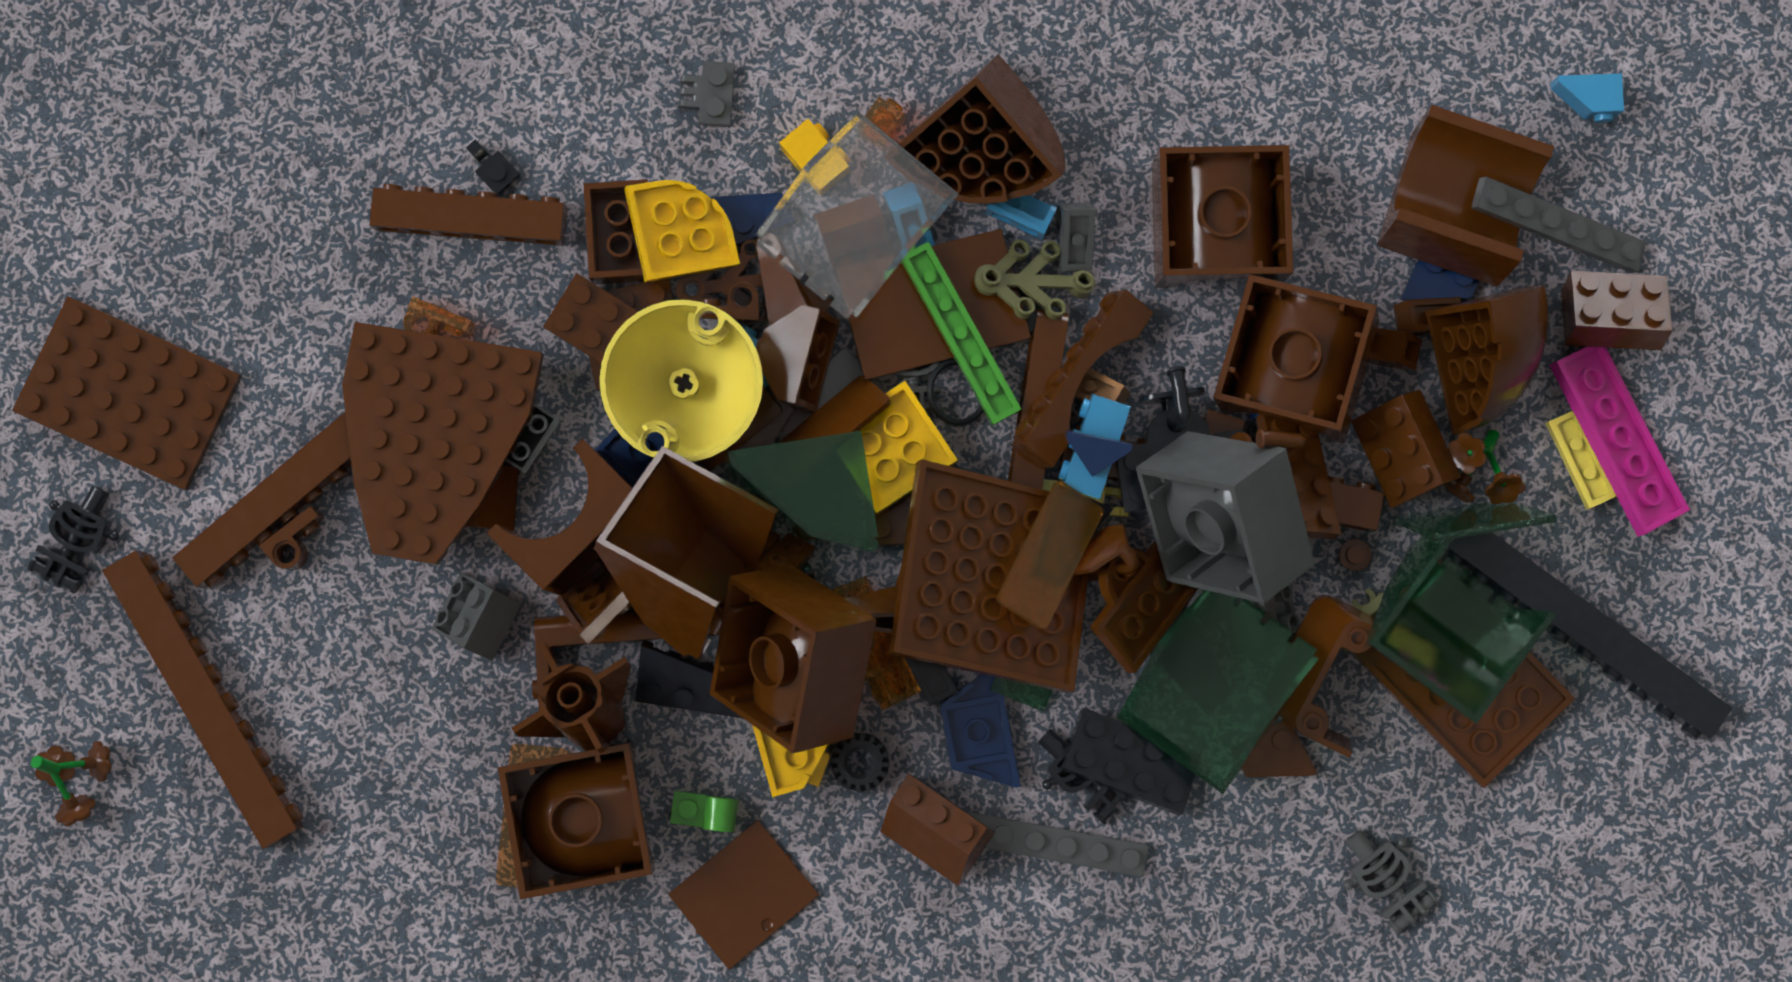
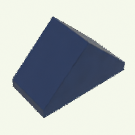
(1097, 451)

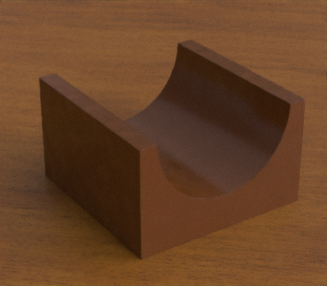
(1436, 188)
(1221, 213)
(1297, 356)
(563, 557)

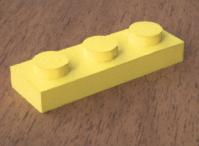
(1580, 460)

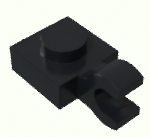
(494, 170)

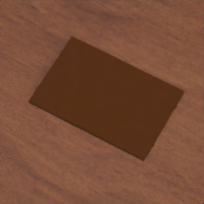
(901, 334)

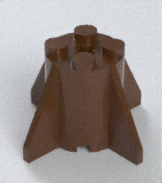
(579, 704)

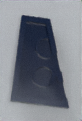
(748, 213)

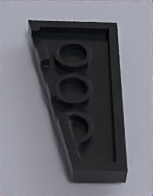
(676, 682)

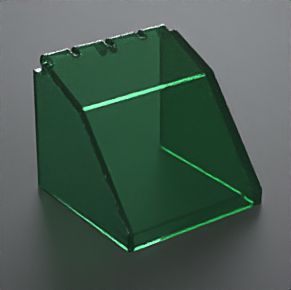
(815, 485)
(1449, 630)
(1217, 686)

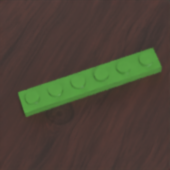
(961, 334)

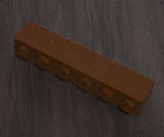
(468, 215)

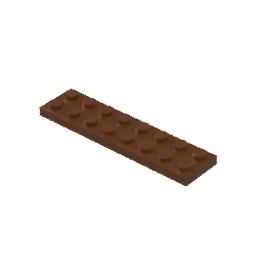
(590, 318)

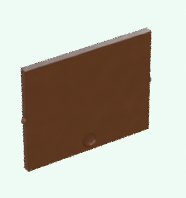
(743, 894)

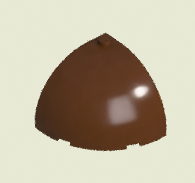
(989, 139)
(1488, 352)

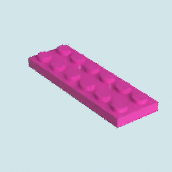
(1619, 438)

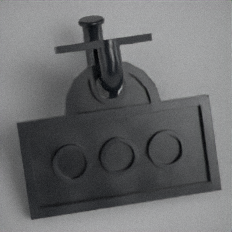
(1161, 432)

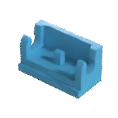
(1024, 214)

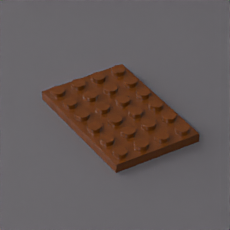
(127, 393)
(1507, 727)

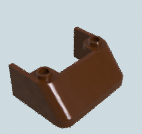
(1326, 627)

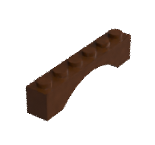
(1043, 434)

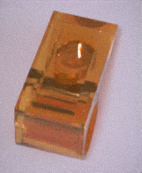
(454, 324)

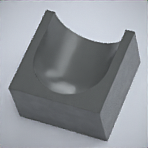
(1226, 516)

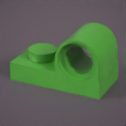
(704, 811)

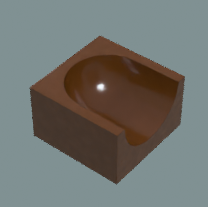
(792, 657)
(575, 820)

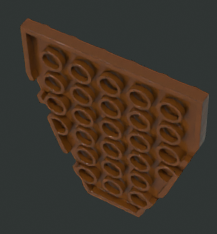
(430, 432)

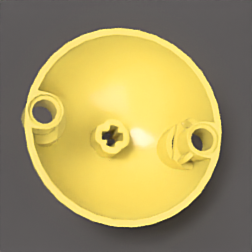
(665, 344)

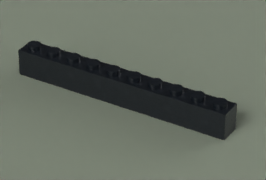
(1593, 634)

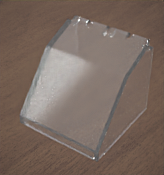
(854, 215)

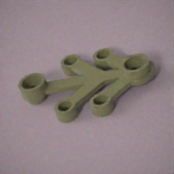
(1030, 281)

